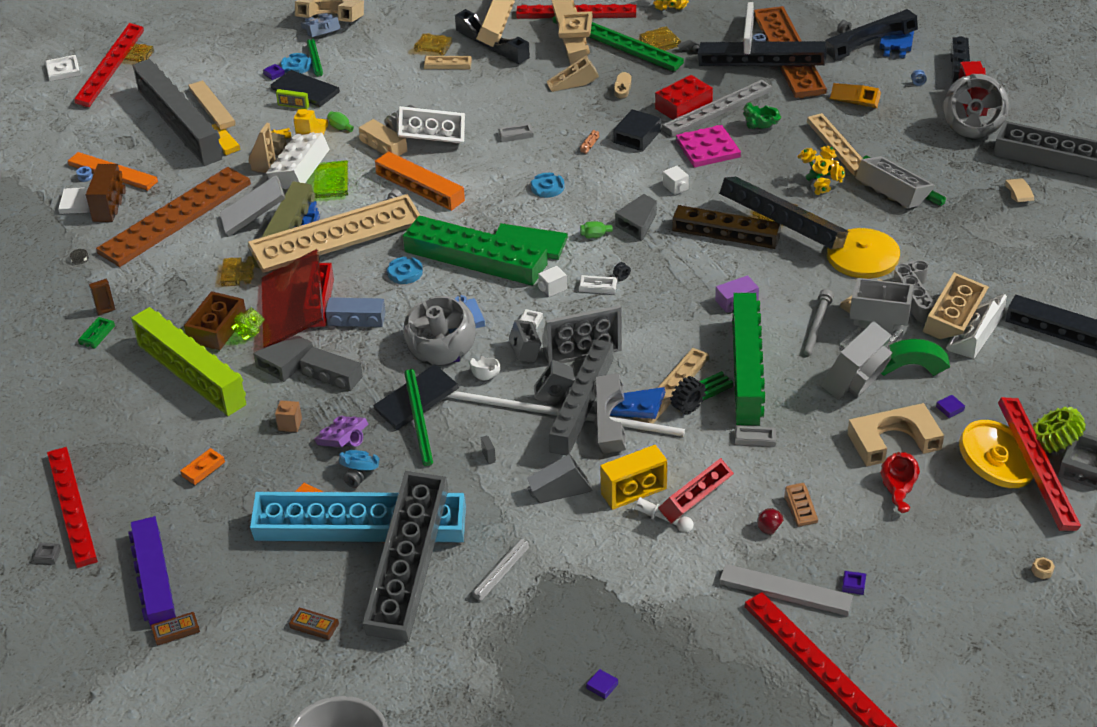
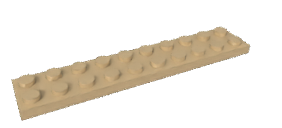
(334, 232)

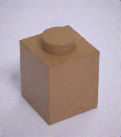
(288, 416)

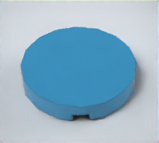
(297, 62)
(547, 185)
(404, 270)
(358, 460)

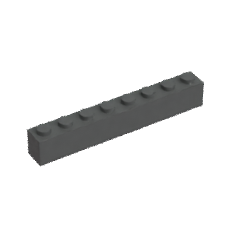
(580, 398)

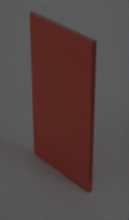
(291, 299)

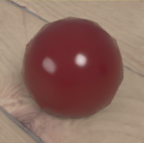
(769, 520)

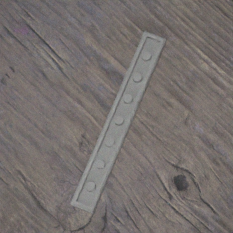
(716, 108)

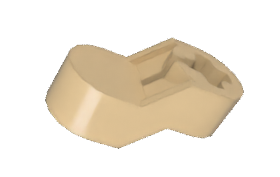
(622, 85)

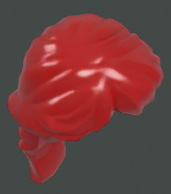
(899, 475)

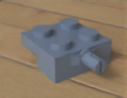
(323, 24)

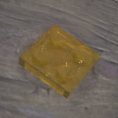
(660, 38)

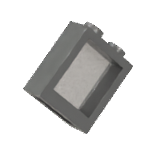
(1081, 461)

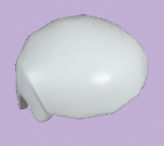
(485, 368)

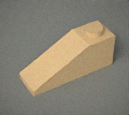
(576, 75)
(263, 151)

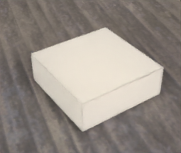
(532, 316)

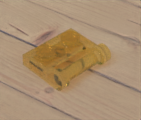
(433, 43)
(139, 53)

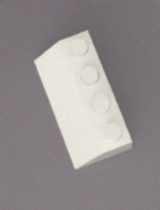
(430, 124)

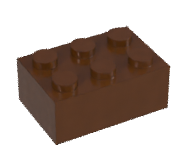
(105, 192)
(213, 320)

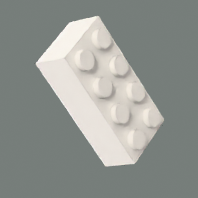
(299, 159)

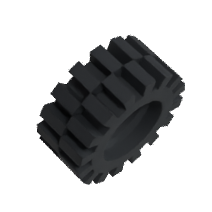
(688, 395)

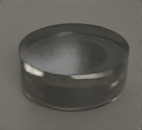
(79, 256)

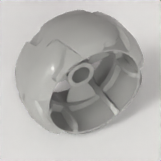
(996, 99)
(439, 315)

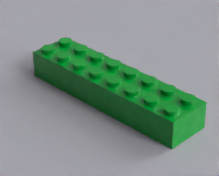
(475, 250)
(748, 359)

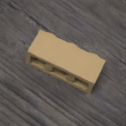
(382, 138)

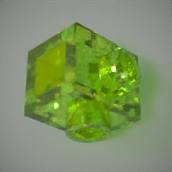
(247, 323)

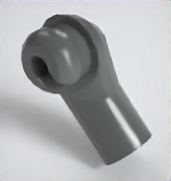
(689, 44)

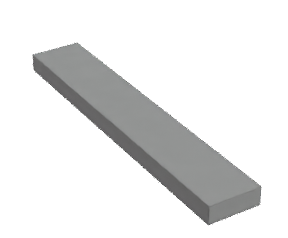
(786, 589)

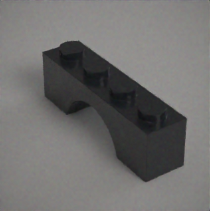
(958, 54)

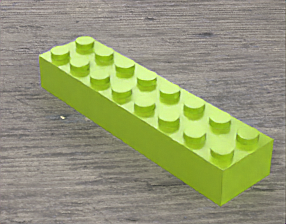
(189, 361)

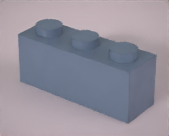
(355, 312)

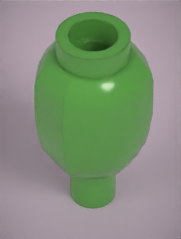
(339, 121)
(594, 229)

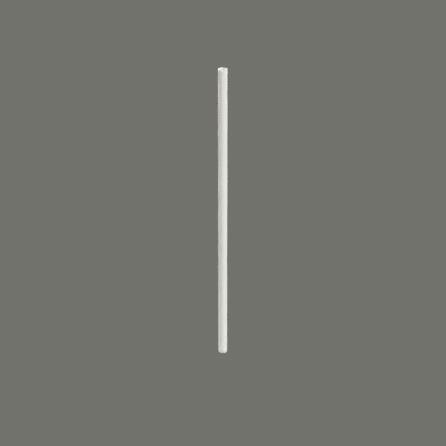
(555, 411)

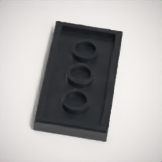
(318, 91)
(432, 386)

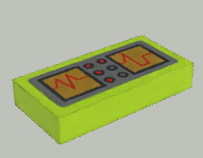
(292, 99)

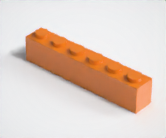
(420, 180)

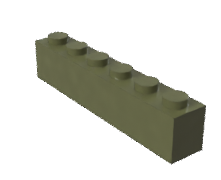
(290, 210)

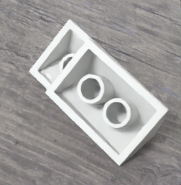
(979, 328)

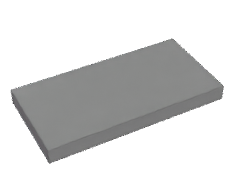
(252, 205)

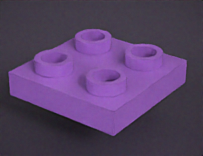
(342, 432)

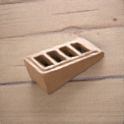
(800, 492)

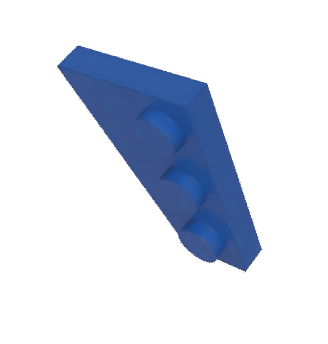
(640, 404)

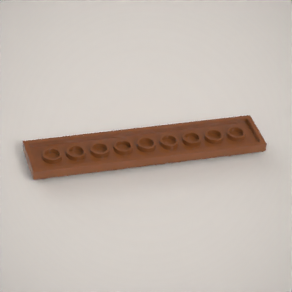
(778, 27)
(173, 216)

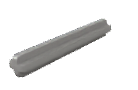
(500, 569)

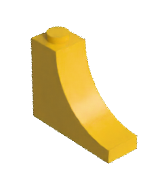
(306, 122)

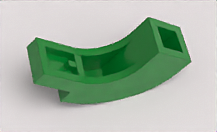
(917, 352)

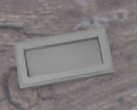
(515, 132)
(755, 436)

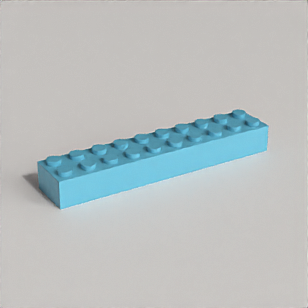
(341, 516)

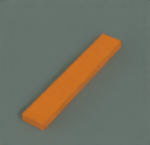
(129, 176)

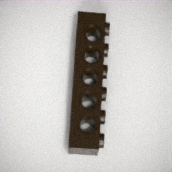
(726, 226)

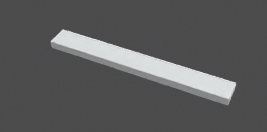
(748, 27)

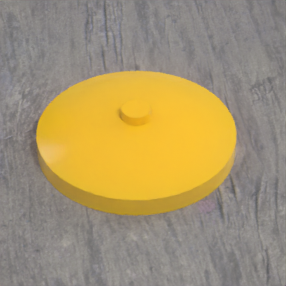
(865, 254)
(994, 454)

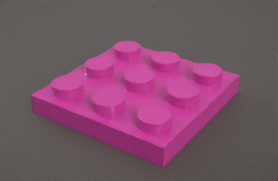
(708, 146)

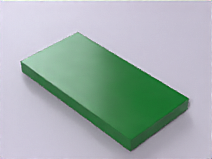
(551, 240)

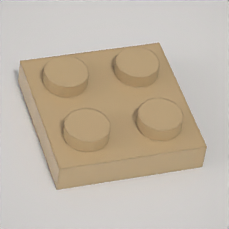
(575, 24)

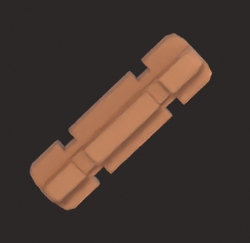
(589, 141)

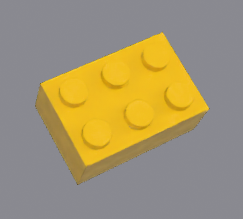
(633, 477)

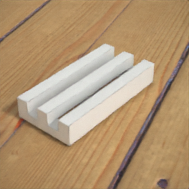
(598, 284)

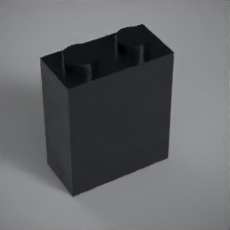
(637, 130)

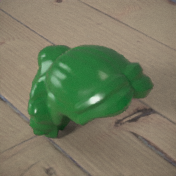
(760, 117)

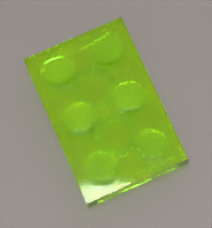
(331, 179)

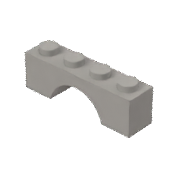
(611, 434)

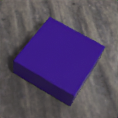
(273, 72)
(950, 406)
(854, 582)
(602, 684)

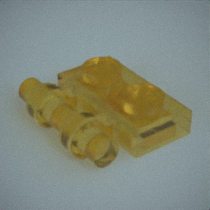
(232, 274)

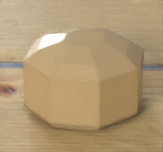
(1043, 568)

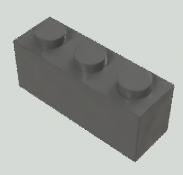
(331, 368)

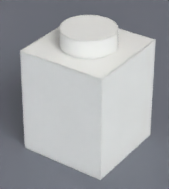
(675, 180)
(552, 281)

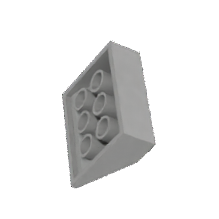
(573, 335)

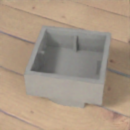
(881, 302)
(859, 363)

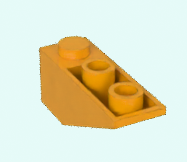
(856, 94)

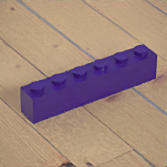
(152, 570)

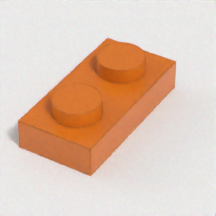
(202, 466)

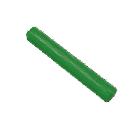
(314, 57)

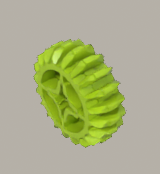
(1059, 428)

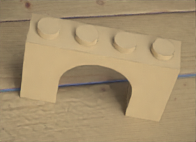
(346, 9)
(912, 420)

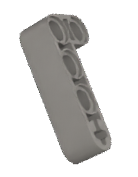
(916, 273)

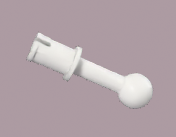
(683, 524)

